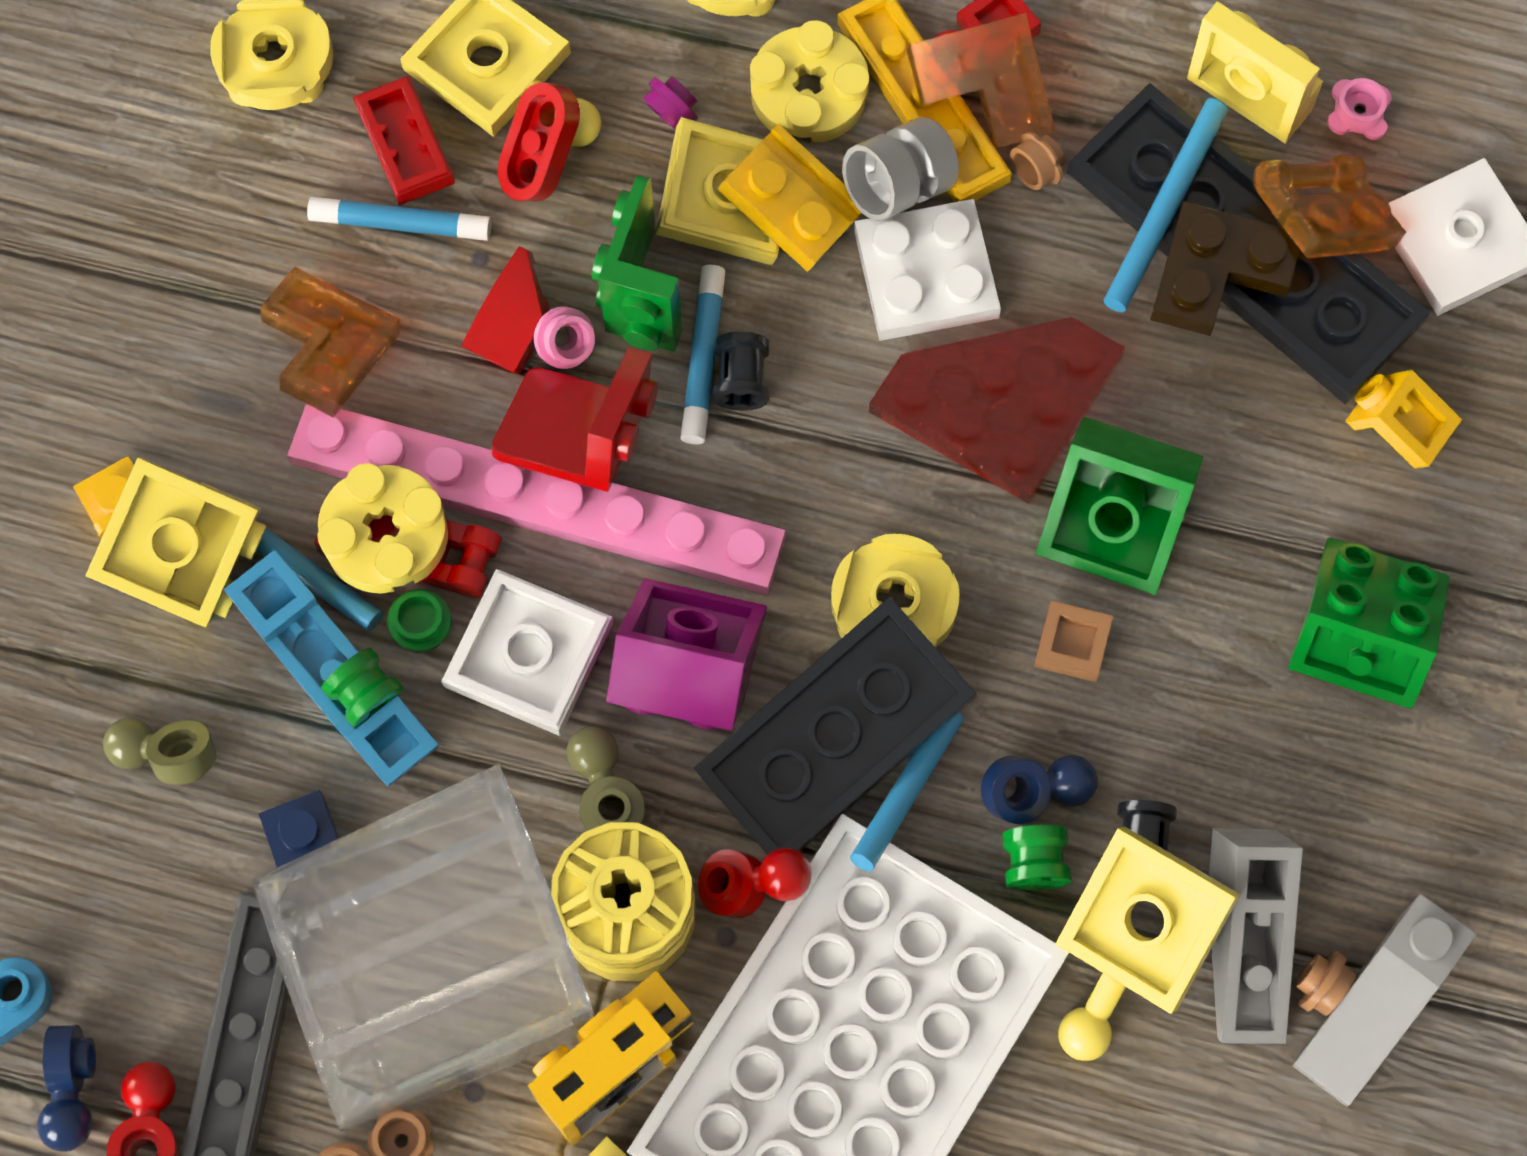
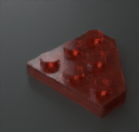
(1001, 398)

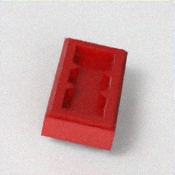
(404, 140)

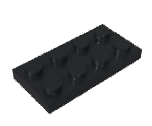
(835, 731)

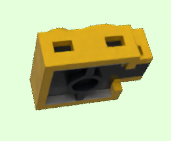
(614, 1059)

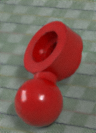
(781, 875)
(147, 1092)

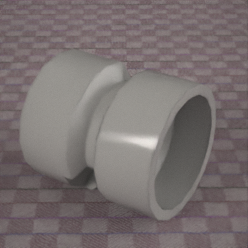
(900, 168)

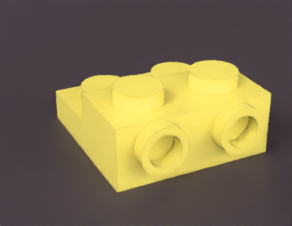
(1254, 72)
(176, 543)

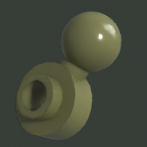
(176, 752)
(593, 755)

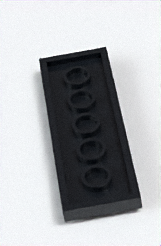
(1339, 309)

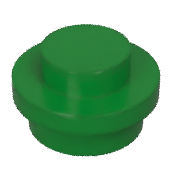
(419, 620)

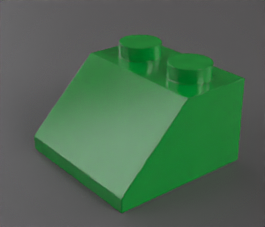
(1119, 505)

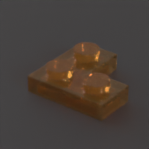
(996, 62)
(339, 334)

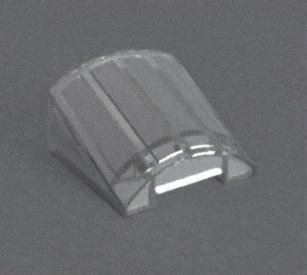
(423, 950)

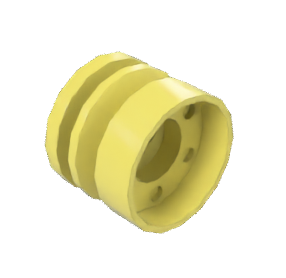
(662, 912)

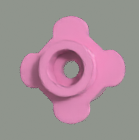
(1360, 93)

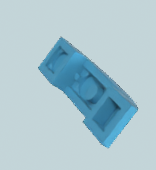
(311, 650)

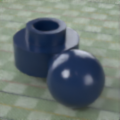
(1068, 781)
(67, 1062)

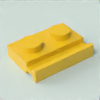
(791, 197)

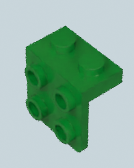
(634, 299)

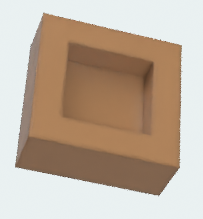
(1073, 641)

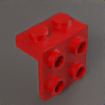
(577, 425)

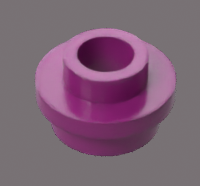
(670, 101)

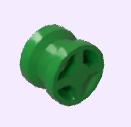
(361, 687)
(1036, 857)

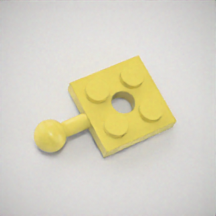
(492, 92)
(1104, 936)

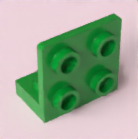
(1371, 623)

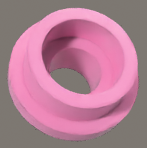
(580, 340)

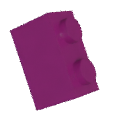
(685, 654)

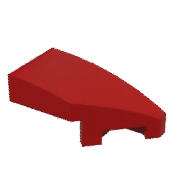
(509, 315)

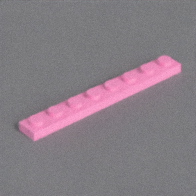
(614, 521)

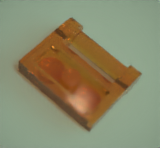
(1328, 223)

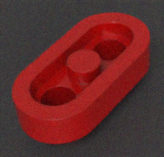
(539, 141)

